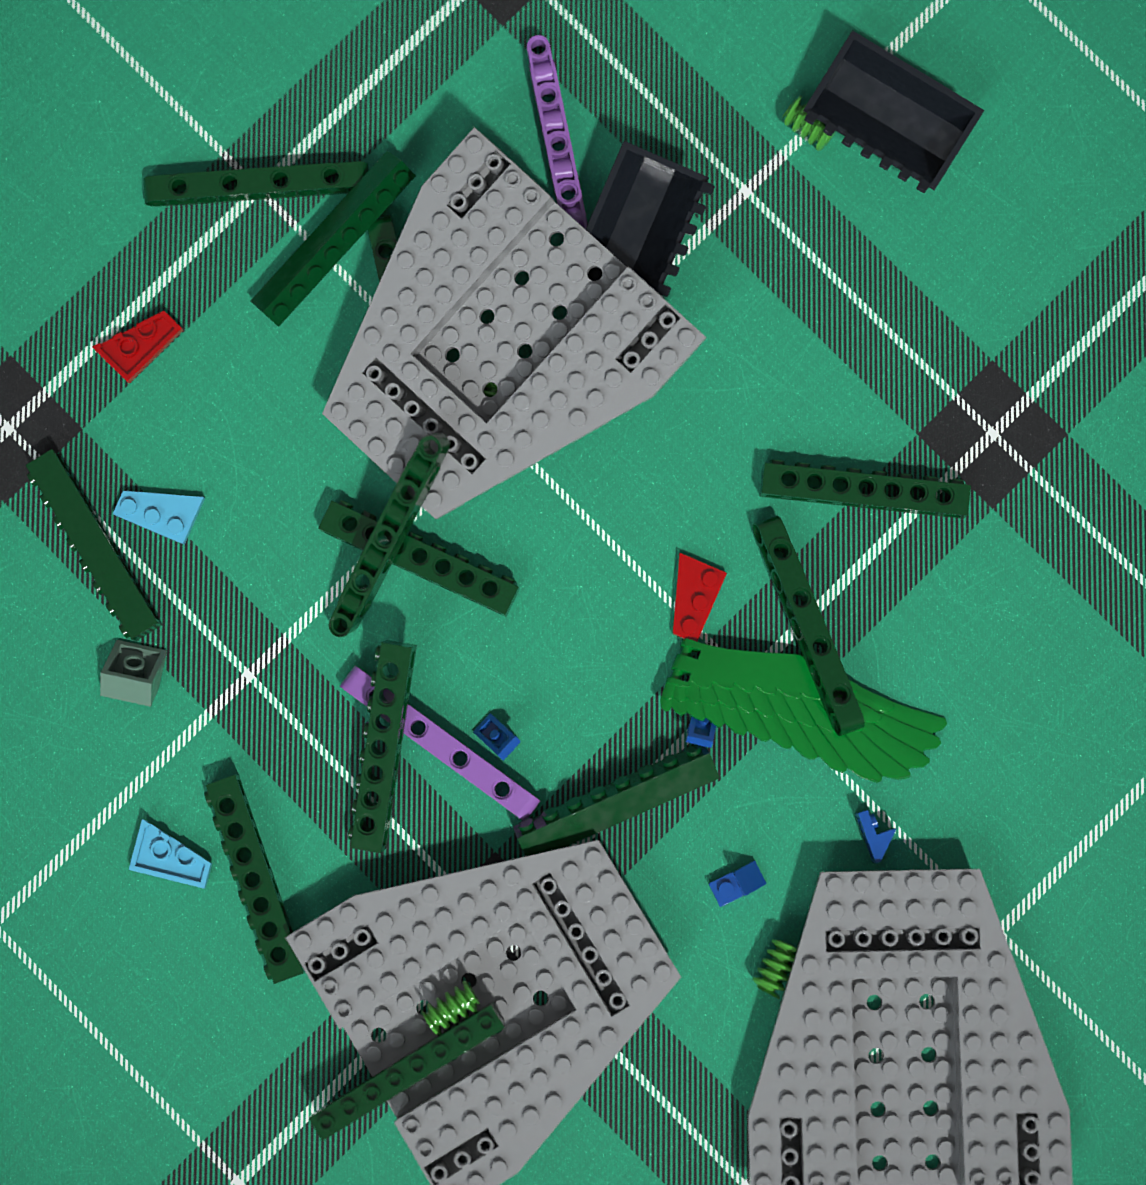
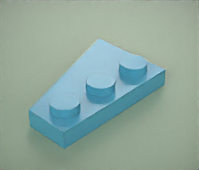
(161, 513)
(168, 858)

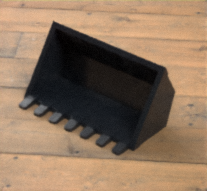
(892, 112)
(647, 214)

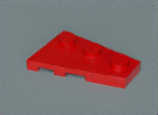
(137, 347)
(695, 595)

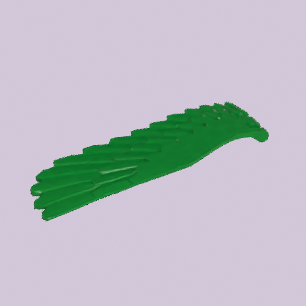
(779, 702)

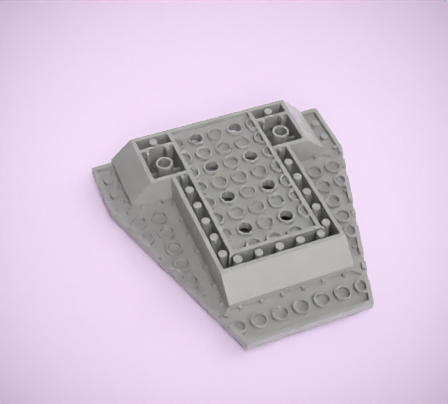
(454, 260)
(416, 941)
(991, 1072)

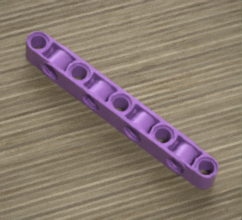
(555, 129)
(445, 747)

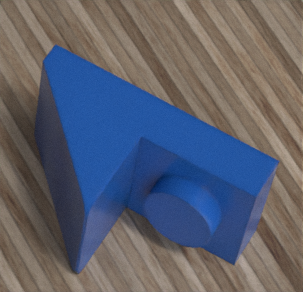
(700, 732)
(496, 736)
(876, 843)
(737, 883)

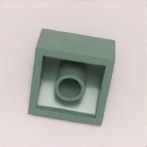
(132, 673)

